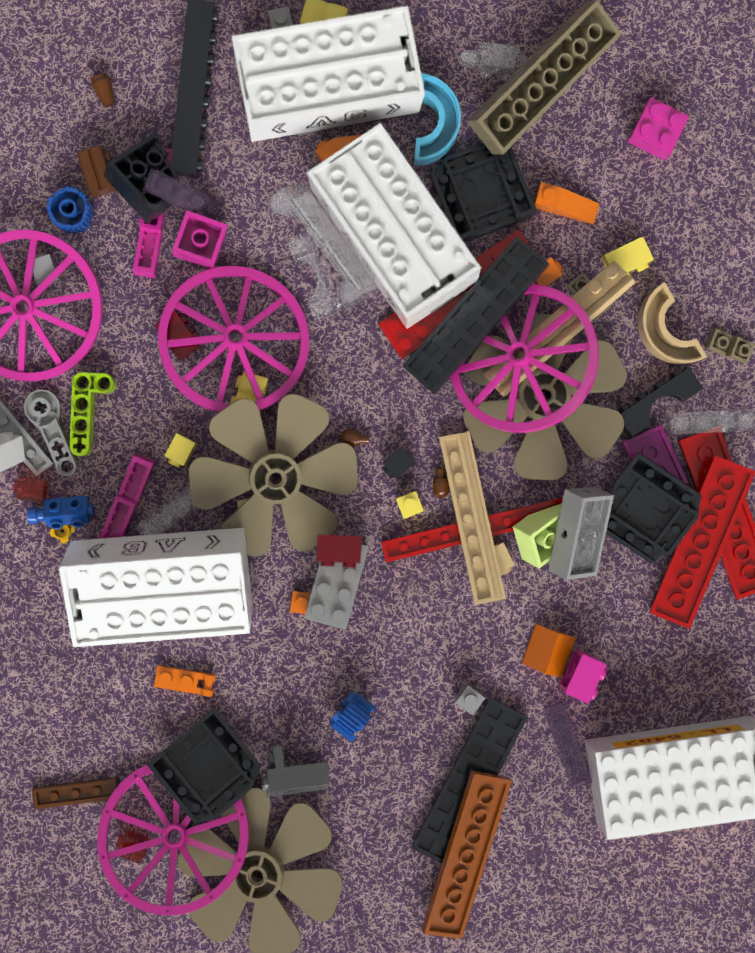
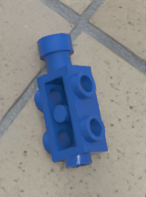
(62, 511)

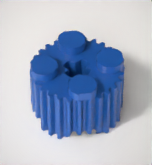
(65, 200)
(353, 715)

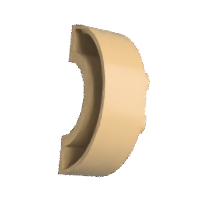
(655, 334)

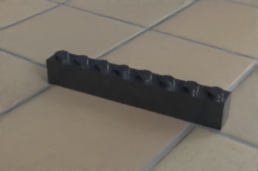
(193, 88)

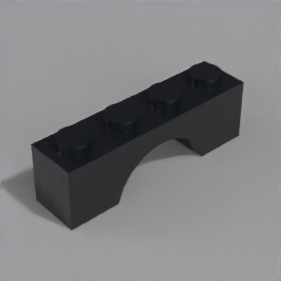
(681, 386)

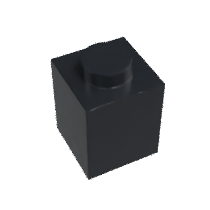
(398, 463)

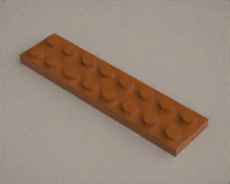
(466, 855)

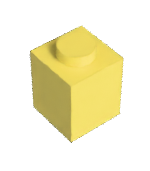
(180, 450)
(409, 504)

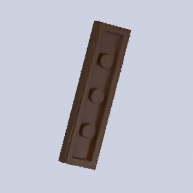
(73, 793)

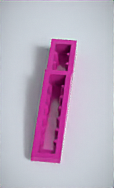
(150, 242)
(128, 497)

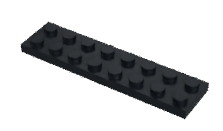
(476, 315)
(482, 752)

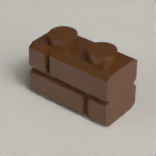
(93, 164)

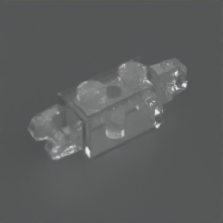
(493, 60)

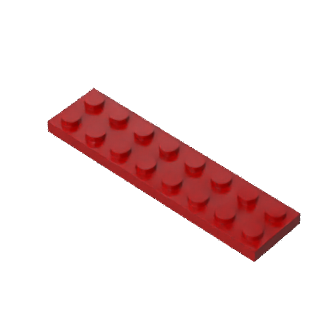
(408, 340)
(702, 546)
(739, 550)

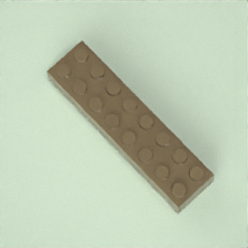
(544, 77)

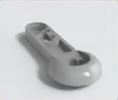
(50, 426)

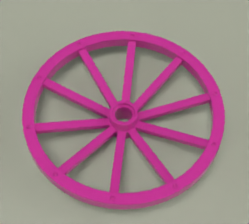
(250, 274)
(33, 304)
(527, 360)
(168, 909)

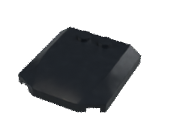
(482, 191)
(651, 509)
(206, 768)

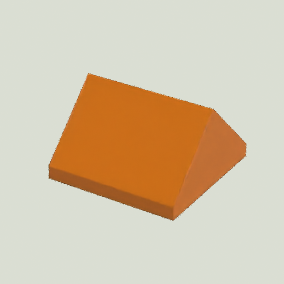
(548, 650)

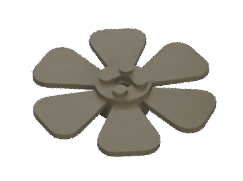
(242, 431)
(541, 451)
(311, 889)

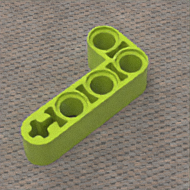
(87, 414)

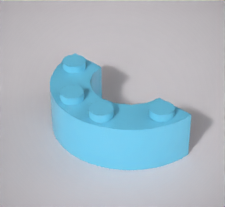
(447, 109)

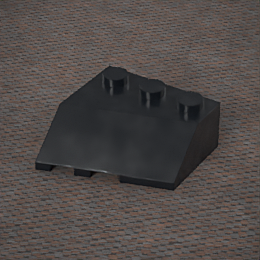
(130, 173)

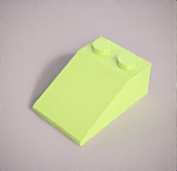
(537, 535)

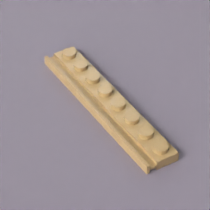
(592, 298)
(472, 518)

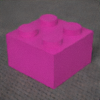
(658, 129)
(199, 240)
(583, 676)

